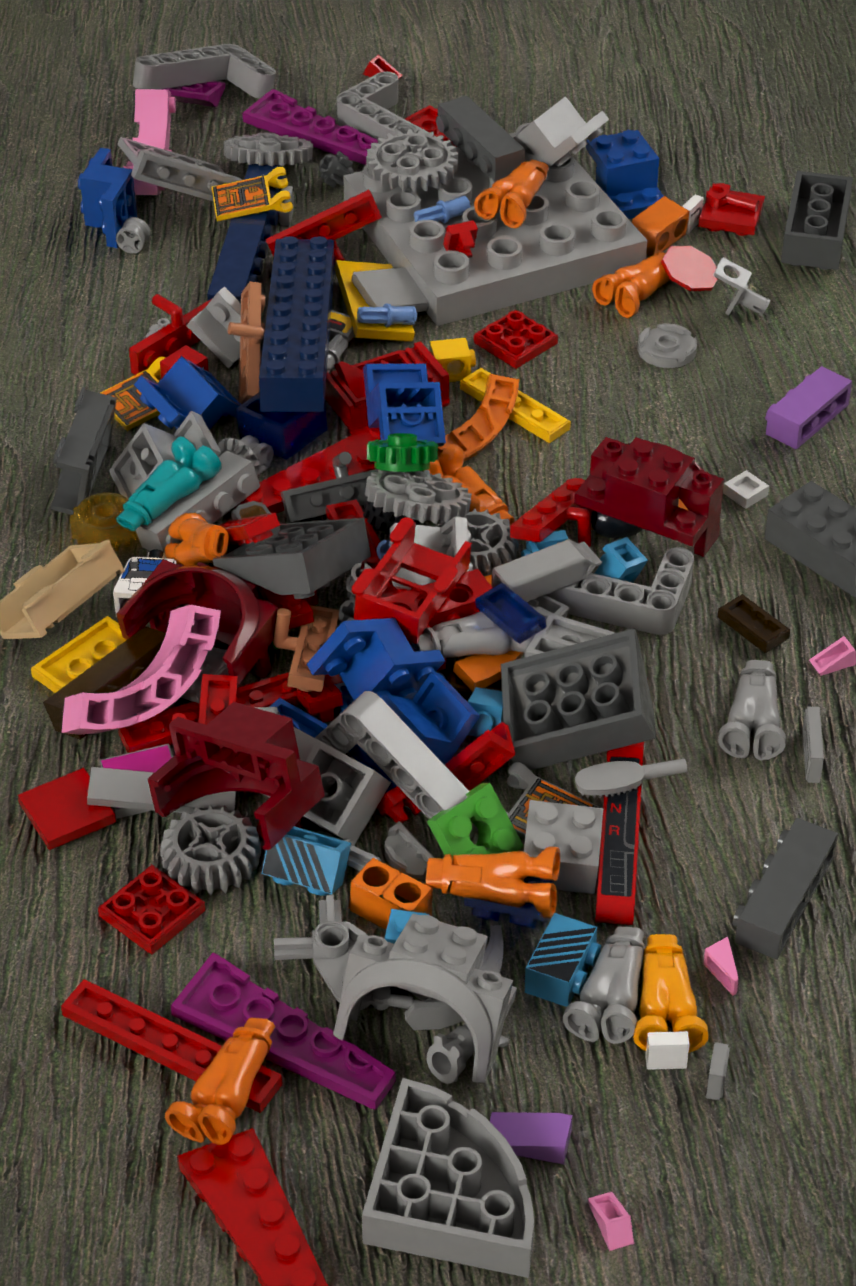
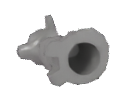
(451, 1052)

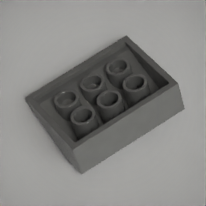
(300, 556)
(577, 700)

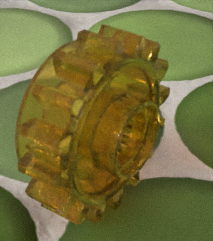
(96, 521)

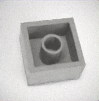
(576, 834)

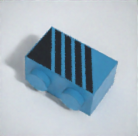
(308, 860)
(561, 960)

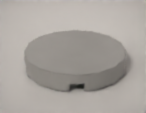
(667, 346)

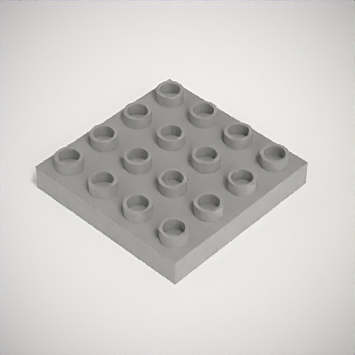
(564, 243)

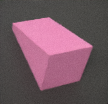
(834, 657)
(720, 962)
(612, 1220)

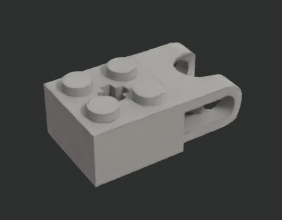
(348, 786)

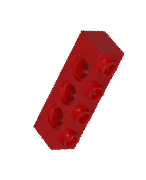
(458, 603)

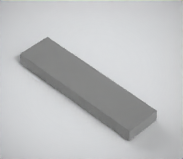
(132, 791)

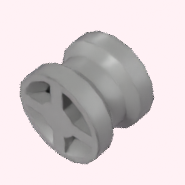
(133, 235)
(262, 450)

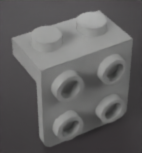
(443, 539)

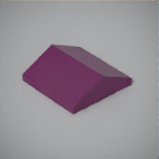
(200, 94)

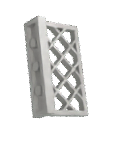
(174, 170)

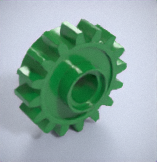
(402, 453)

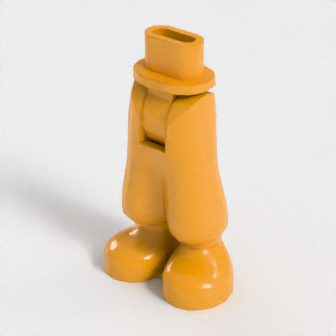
(667, 994)

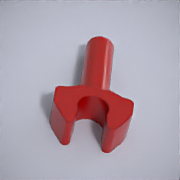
(721, 195)

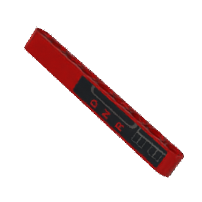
(619, 847)

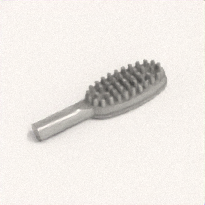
(623, 776)

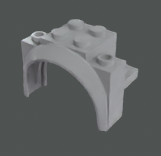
(439, 964)

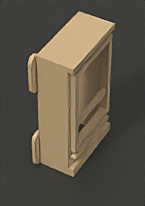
(57, 589)

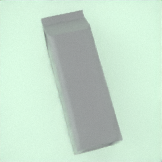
(546, 569)

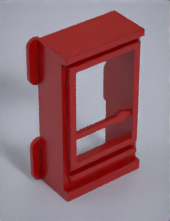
(354, 411)
(415, 558)

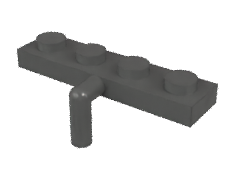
(312, 499)

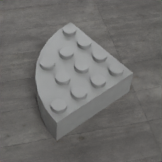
(449, 1187)

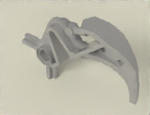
(330, 953)

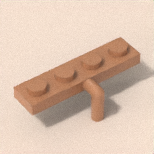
(251, 333)
(310, 640)

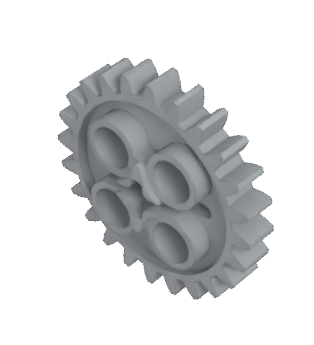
(268, 149)
(412, 160)
(418, 495)

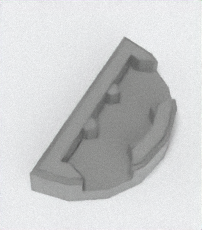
(406, 852)

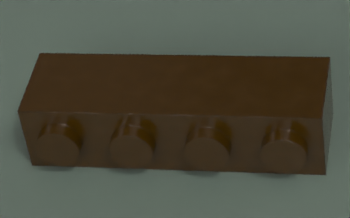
(109, 673)

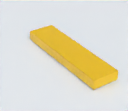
(526, 412)

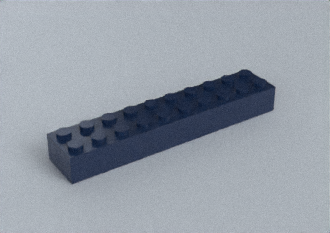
(297, 326)

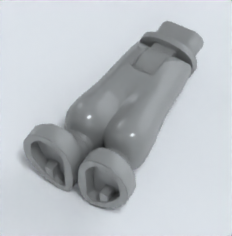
(468, 636)
(756, 711)
(610, 991)

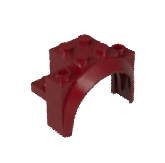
(643, 488)
(244, 622)
(240, 752)

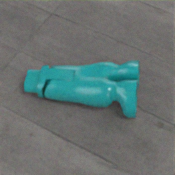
(169, 483)

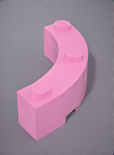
(153, 115)
(165, 680)

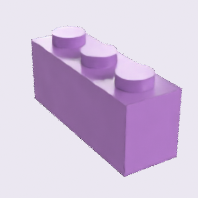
(808, 407)

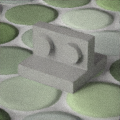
(212, 326)

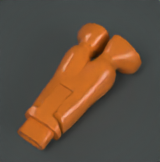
(512, 194)
(631, 285)
(482, 496)
(199, 540)
(499, 877)
(224, 1086)

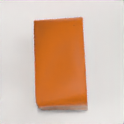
(662, 224)
(366, 901)

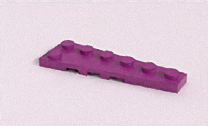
(284, 117)
(225, 998)

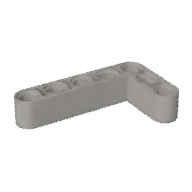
(203, 66)
(367, 105)
(632, 604)
(397, 752)

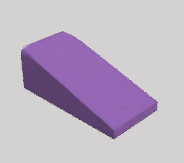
(535, 1134)

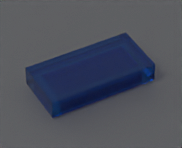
(511, 613)

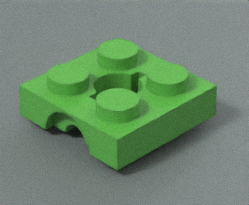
(486, 812)

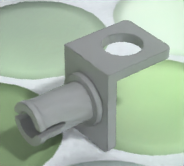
(743, 294)

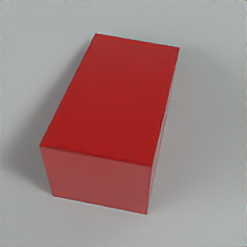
(379, 65)

